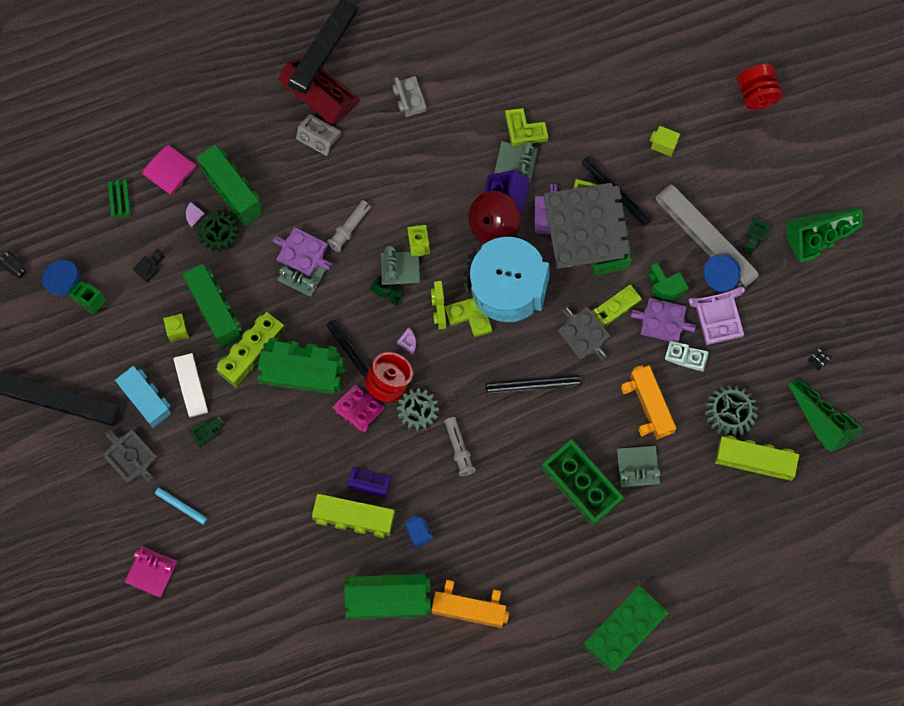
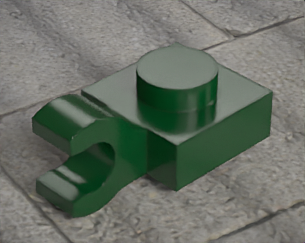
(757, 233)
(387, 291)
(204, 433)

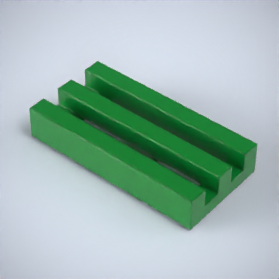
(117, 184)

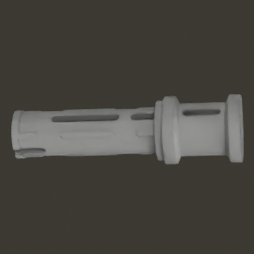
(344, 232)
(461, 455)

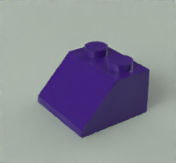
(512, 184)

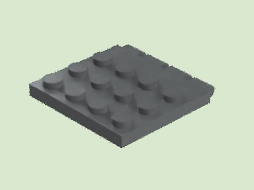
(586, 225)

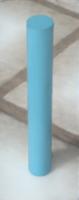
(181, 506)

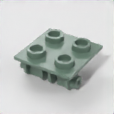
(517, 158)
(399, 267)
(300, 281)
(638, 466)

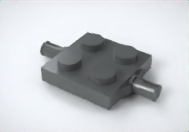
(584, 333)
(130, 456)

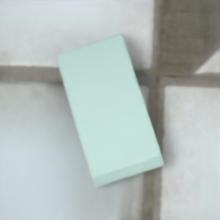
(687, 357)

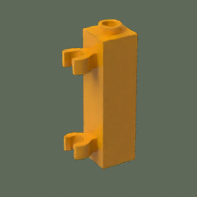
(652, 402)
(470, 609)

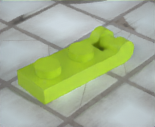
(617, 305)

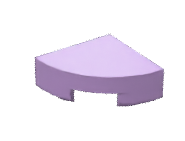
(194, 215)
(408, 341)

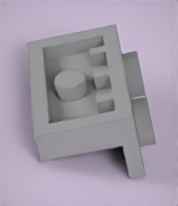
(410, 96)
(317, 134)

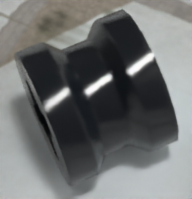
(819, 358)

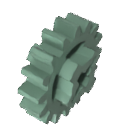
(410, 412)

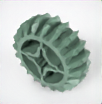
(734, 418)

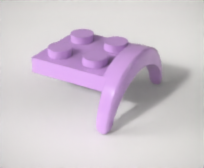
(719, 316)

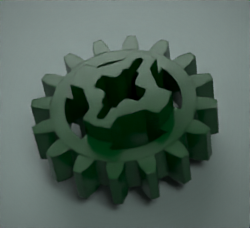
(224, 231)

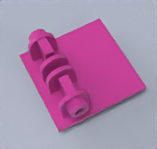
(358, 408)
(150, 571)

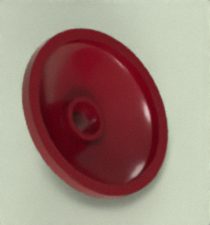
(502, 213)

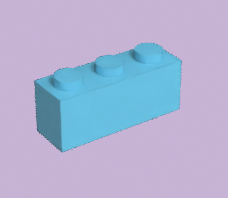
(144, 396)

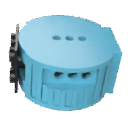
(507, 279)

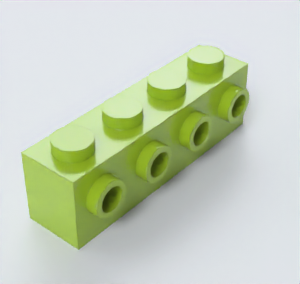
(247, 352)
(757, 458)
(353, 515)

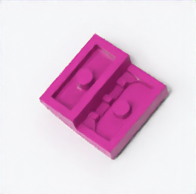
(169, 169)

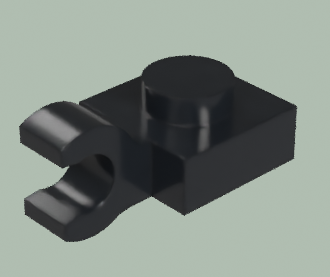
(148, 267)

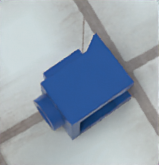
(418, 531)

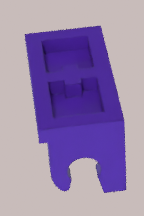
(369, 482)

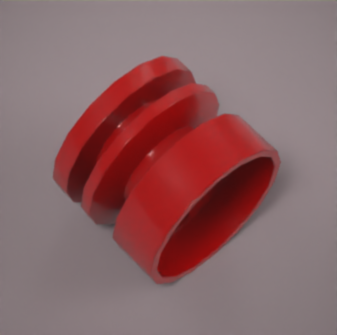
(759, 87)

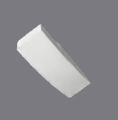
(191, 385)

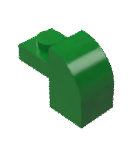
(669, 288)
(87, 297)

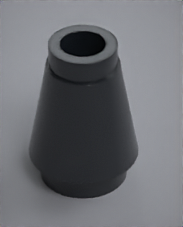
(12, 265)

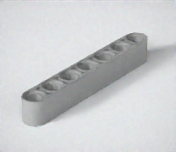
(703, 231)

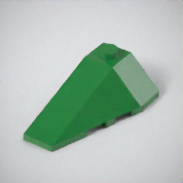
(816, 232)
(828, 424)

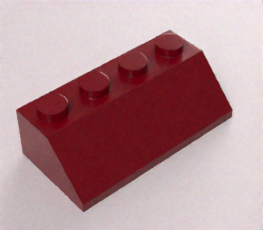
(325, 94)

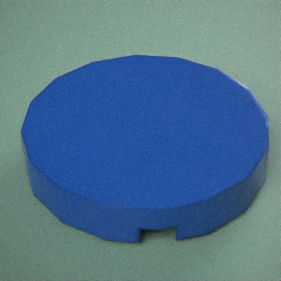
(722, 272)
(60, 277)

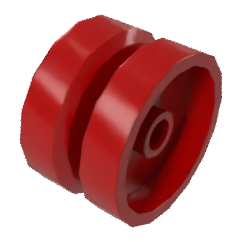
(388, 377)

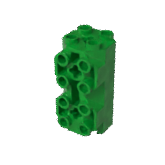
(301, 368)
(387, 597)

